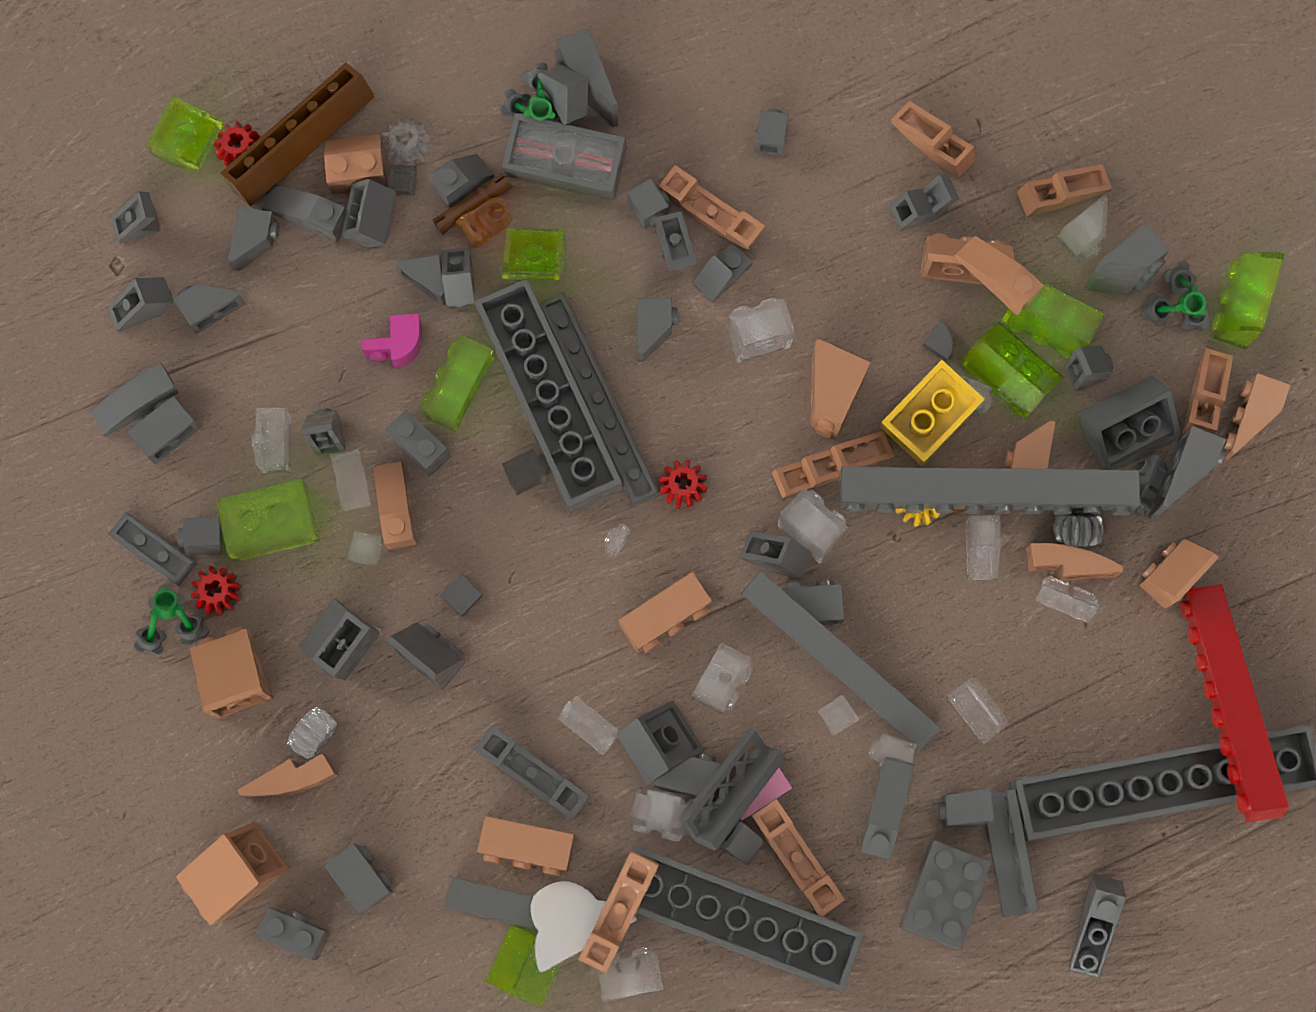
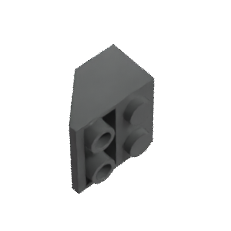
(339, 640)

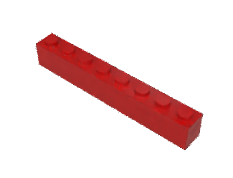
(1234, 704)

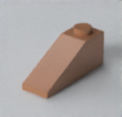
(1000, 274)
(394, 506)

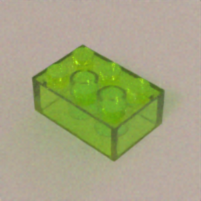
(1056, 321)
(267, 520)

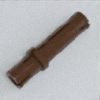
(482, 194)

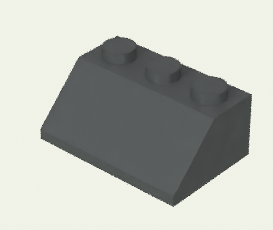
(1130, 264)
(1130, 424)

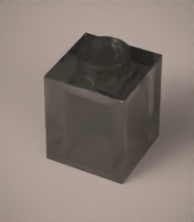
(525, 471)

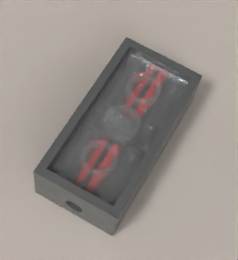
(564, 156)

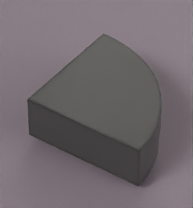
(940, 342)

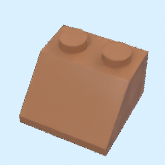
(353, 161)
(1177, 572)

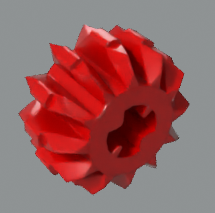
(230, 138)
(693, 480)
(214, 580)

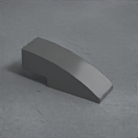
(134, 399)

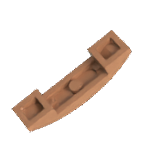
(710, 210)
(797, 858)
(618, 911)

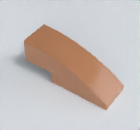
(934, 139)
(1064, 189)
(1208, 391)
(1070, 561)
(291, 779)

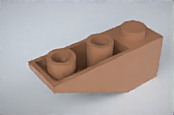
(1261, 404)

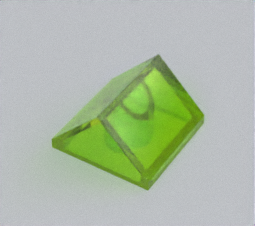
(517, 969)

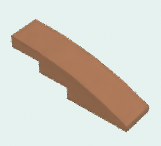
(825, 466)

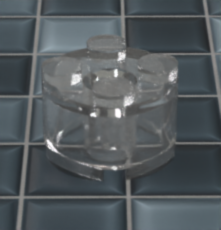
(660, 812)

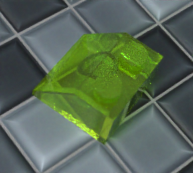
(184, 135)
(534, 254)

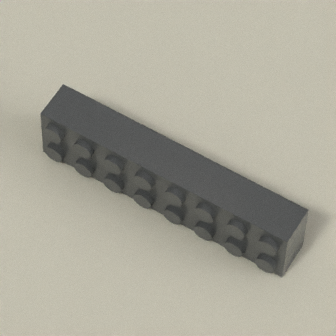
(548, 396)
(749, 923)

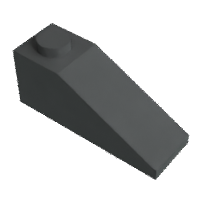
(306, 211)
(324, 432)
(887, 808)
(966, 809)

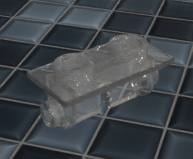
(1079, 604)
(588, 725)

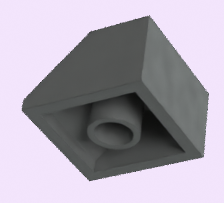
(659, 741)

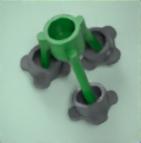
(538, 105)
(1190, 303)
(166, 605)

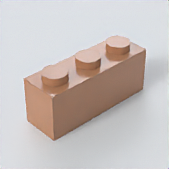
(665, 613)
(525, 845)

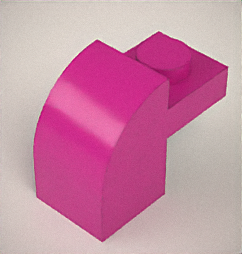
(403, 344)

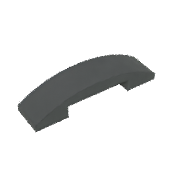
(531, 772)

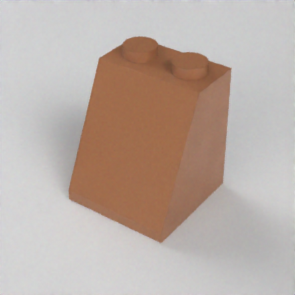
(834, 386)
(229, 673)
(231, 872)

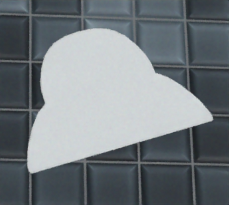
(565, 920)

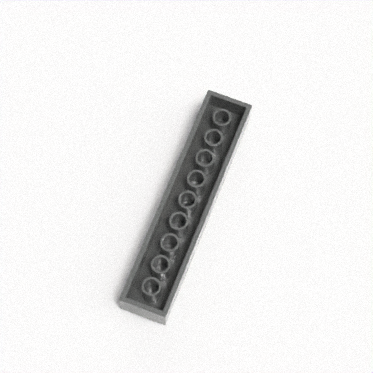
(1150, 785)

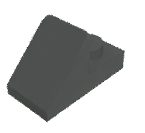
(135, 218)
(675, 241)
(722, 272)

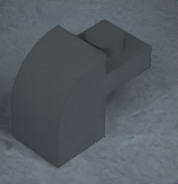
(925, 204)

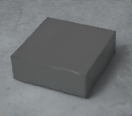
(461, 595)

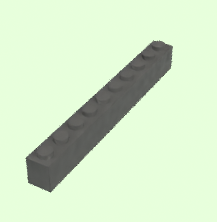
(989, 489)

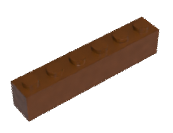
(298, 134)

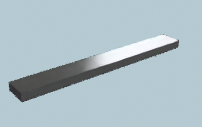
(599, 400)
(840, 660)

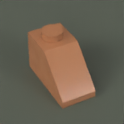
(1032, 450)

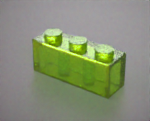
(457, 382)

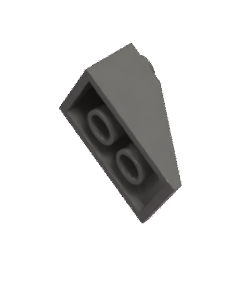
(580, 55)
(1192, 459)
(428, 654)

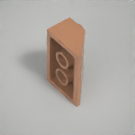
(939, 258)

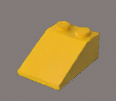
(931, 413)

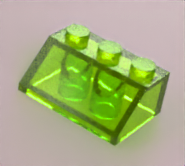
(1247, 298)
(1011, 370)

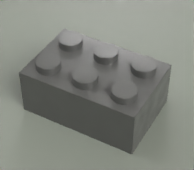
(945, 895)

